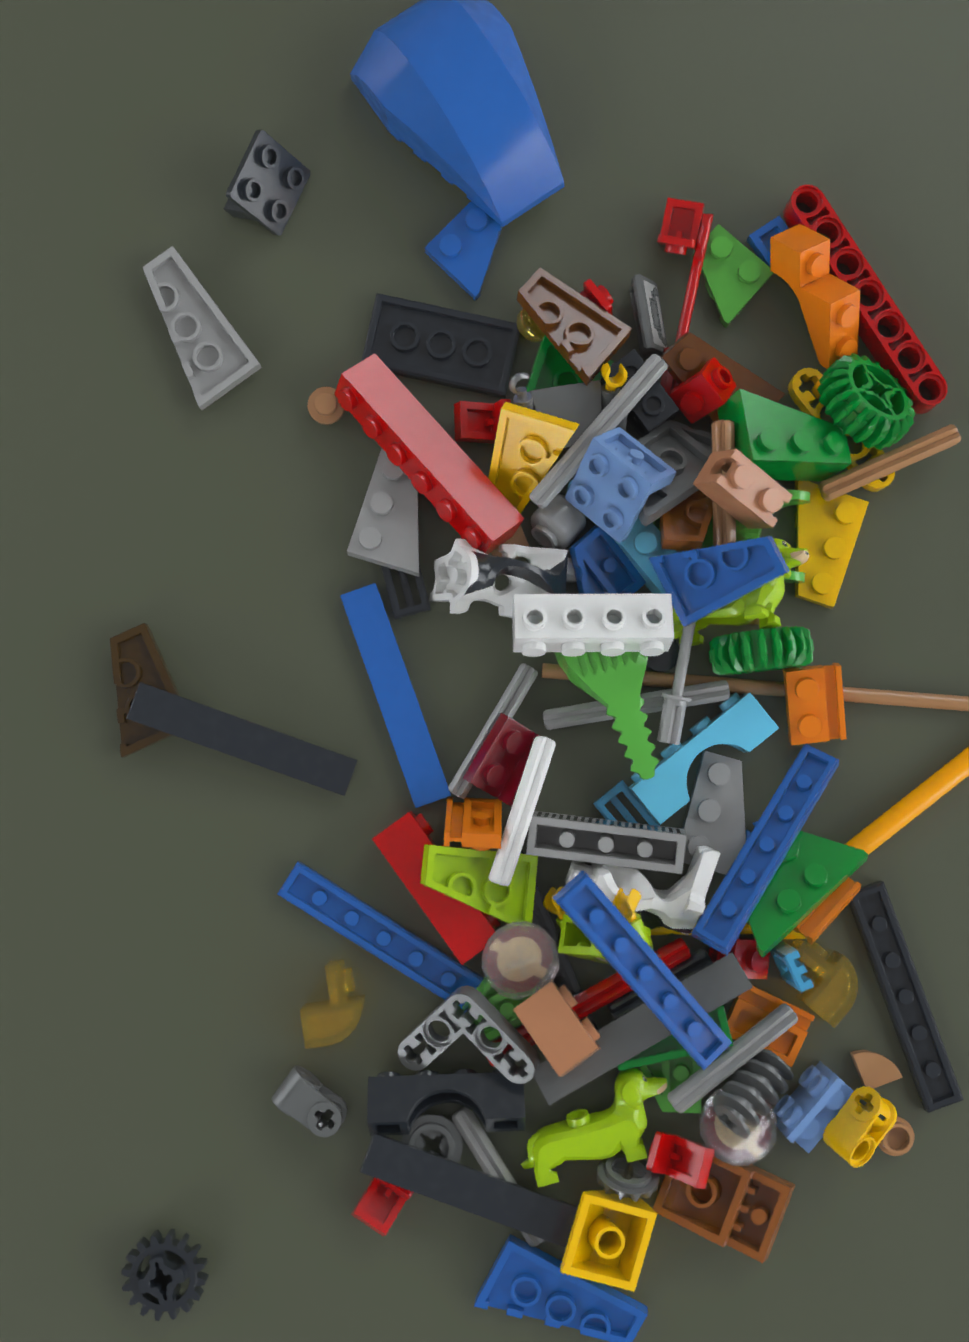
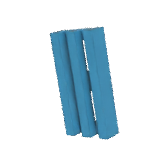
(611, 794)
(791, 969)

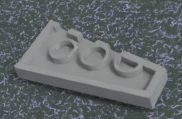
(204, 339)

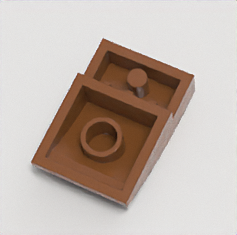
(735, 1209)

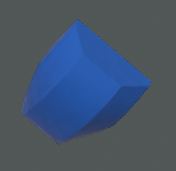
(463, 100)

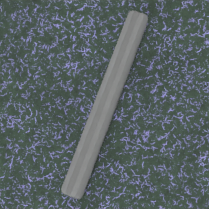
(605, 421)
(596, 712)

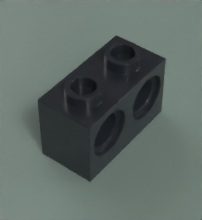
(654, 407)

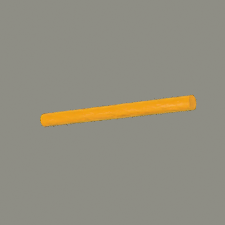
(912, 804)

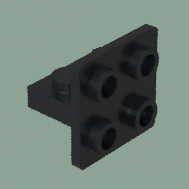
(266, 184)

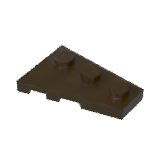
(136, 661)

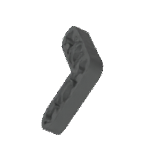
(461, 1023)

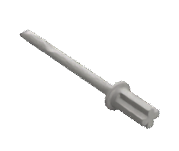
(674, 704)

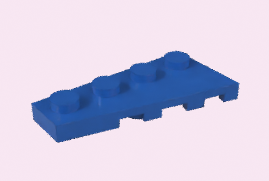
(531, 1285)

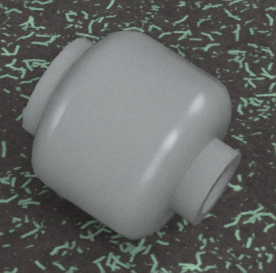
(557, 524)

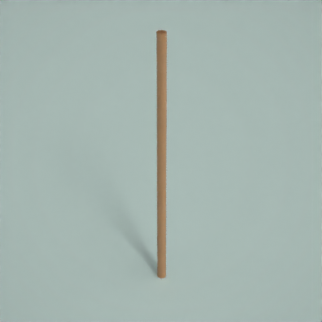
(776, 688)

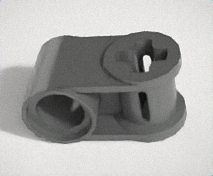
(307, 1099)

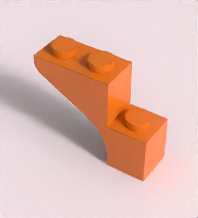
(826, 301)

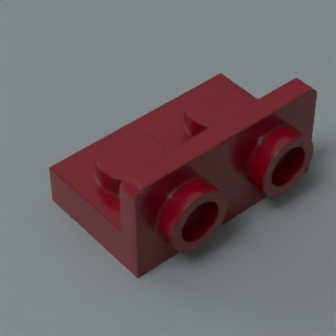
(502, 759)

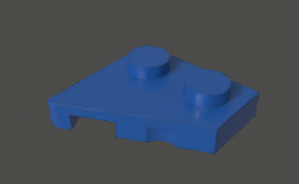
(466, 248)
(603, 566)

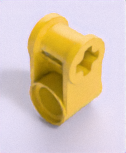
(858, 1128)

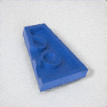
(717, 575)

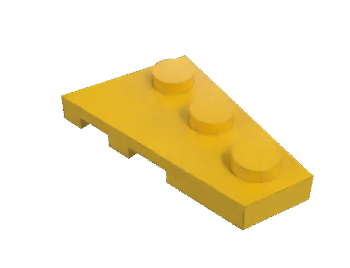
(526, 450)
(830, 535)

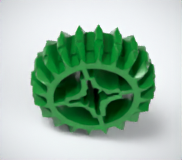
(866, 401)
(761, 650)

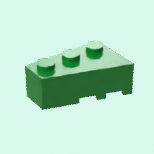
(785, 440)

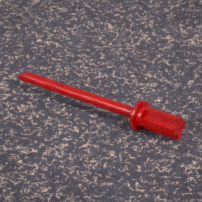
(667, 380)

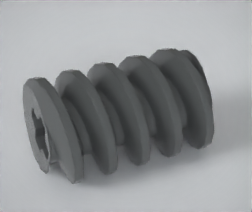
(750, 1092)

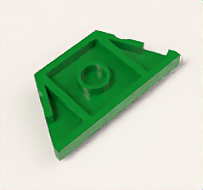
(802, 882)

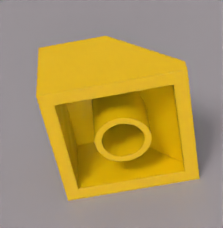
(609, 1239)

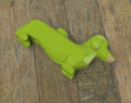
(757, 604)
(598, 1133)

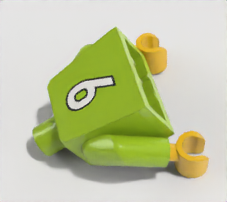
(573, 940)

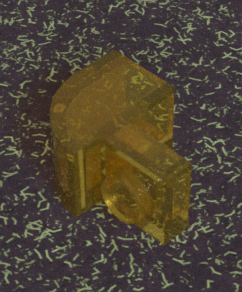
(833, 982)
(333, 1019)

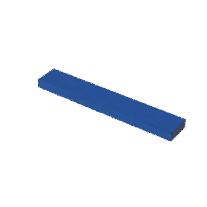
(395, 695)
(765, 849)
(376, 932)
(642, 969)

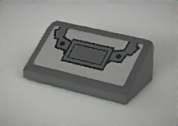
(647, 316)

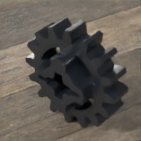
(155, 1289)

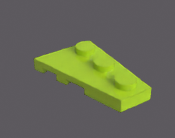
(465, 877)

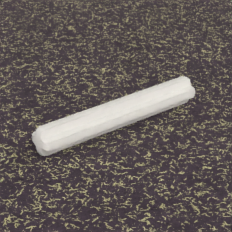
(522, 811)

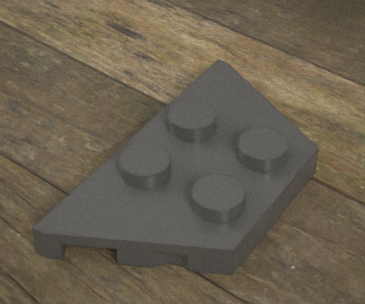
(686, 453)

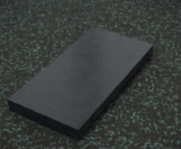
(442, 345)

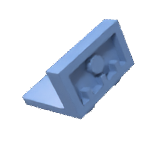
(617, 481)
(811, 1106)

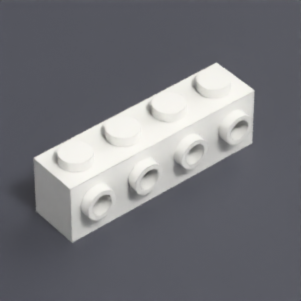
(592, 624)

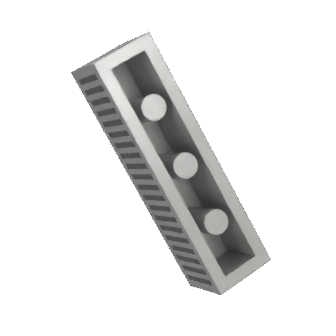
(606, 842)

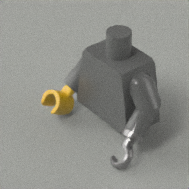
(572, 401)

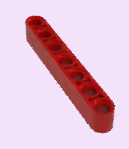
(882, 309)

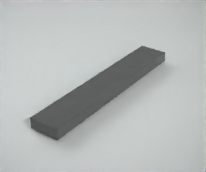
(642, 1029)

